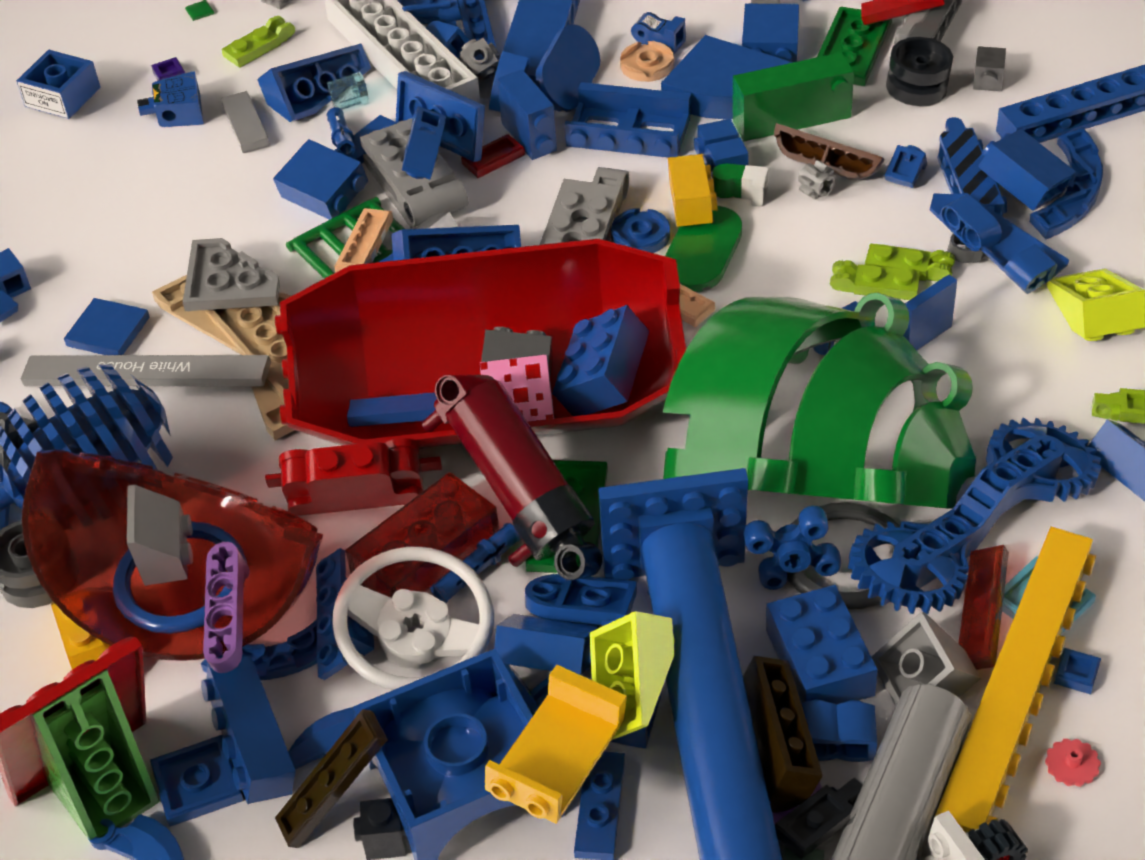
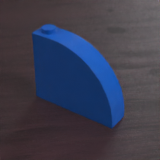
(709, 75)

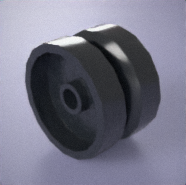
(919, 71)

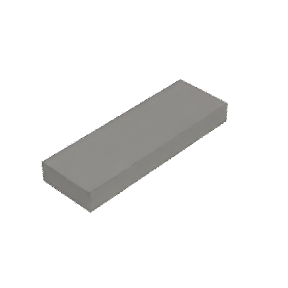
(245, 122)

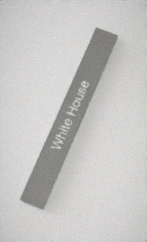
(152, 369)

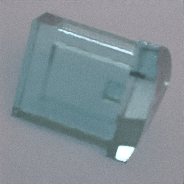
(348, 91)

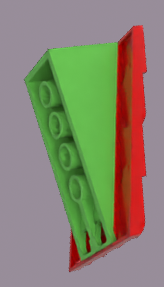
(83, 742)

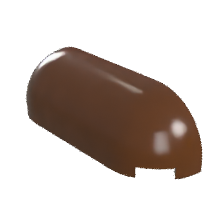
(841, 158)

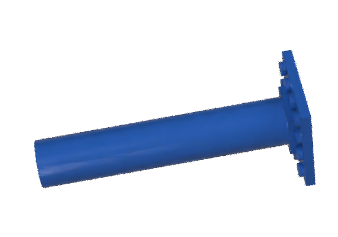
(678, 538)

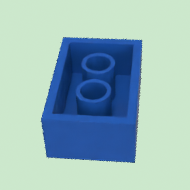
(601, 362)
(821, 646)

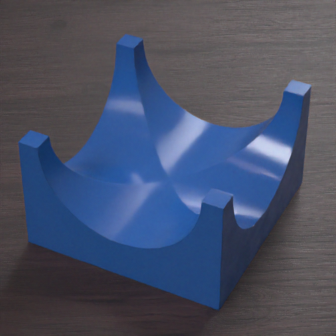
(439, 744)

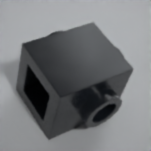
(380, 829)

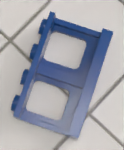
(631, 110)

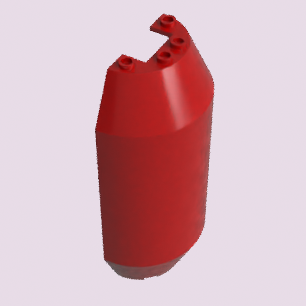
(417, 319)

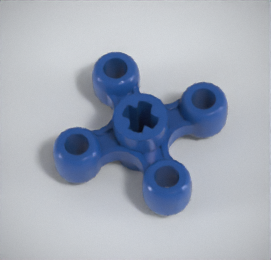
(792, 547)

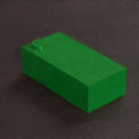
(792, 95)

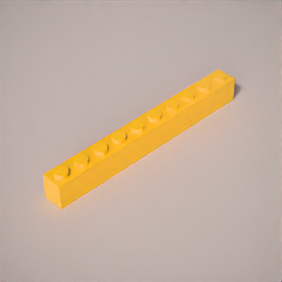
(1016, 680)

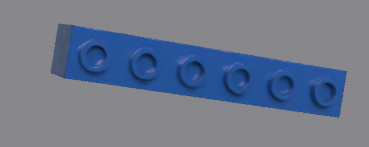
(1076, 106)

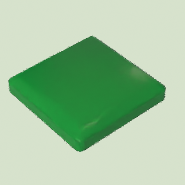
(199, 10)

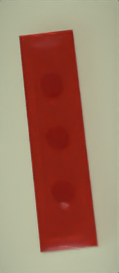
(984, 605)

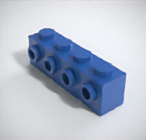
(249, 732)

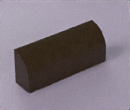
(781, 733)

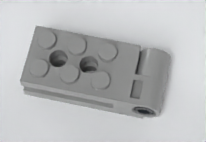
(411, 196)

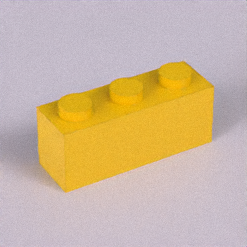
(691, 190)

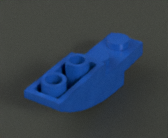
(423, 143)

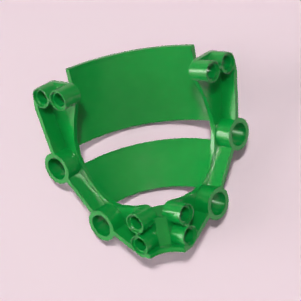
(735, 369)

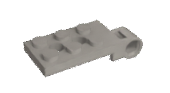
(593, 200)

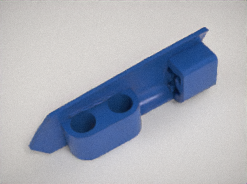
(1013, 250)

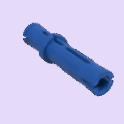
(341, 133)
(486, 554)

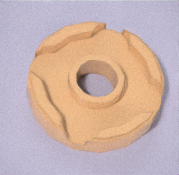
(636, 68)

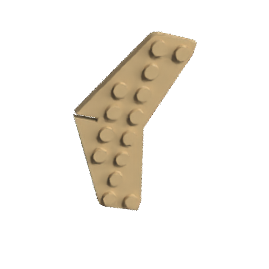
(246, 332)

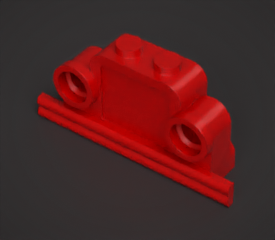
(352, 476)

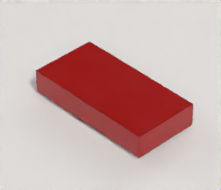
(495, 156)

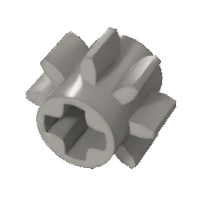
(816, 179)

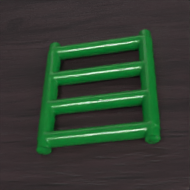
(325, 231)

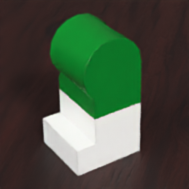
(741, 182)

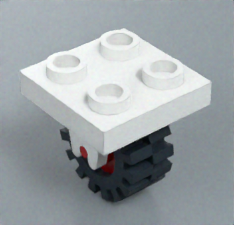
(988, 842)

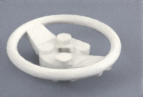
(391, 618)

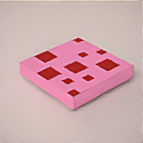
(526, 382)

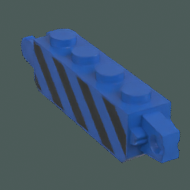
(959, 160)

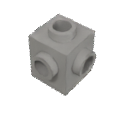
(481, 68)

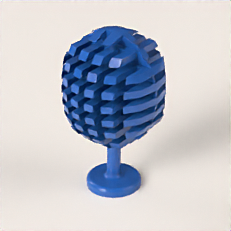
(107, 424)

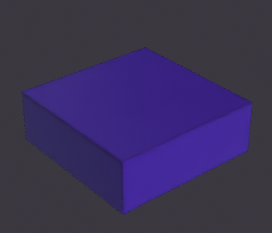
(167, 69)

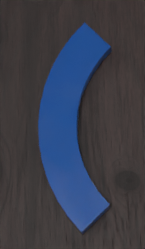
(1080, 192)

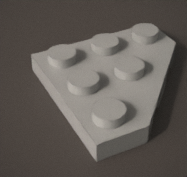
(226, 279)

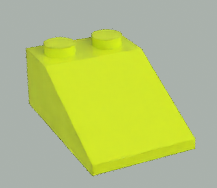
(1099, 303)
(633, 660)

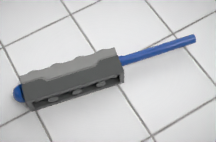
(929, 23)

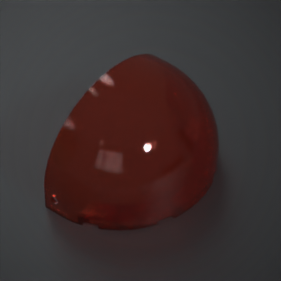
(79, 534)

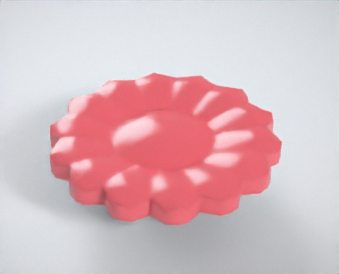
(1072, 762)

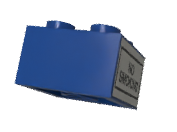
(58, 84)

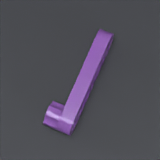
(220, 559)

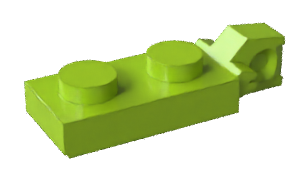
(1125, 405)

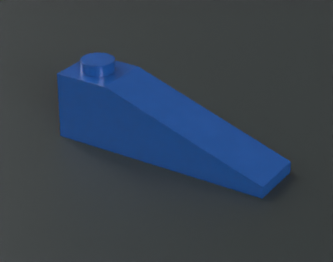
(302, 87)

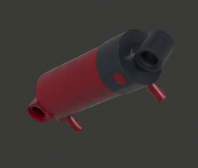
(519, 473)

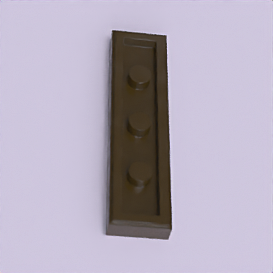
(331, 778)

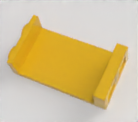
(558, 745)

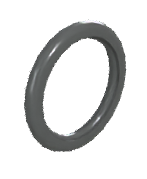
(851, 511)

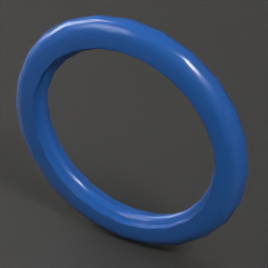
(165, 624)

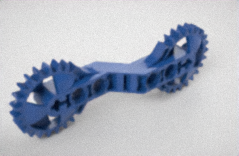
(942, 546)

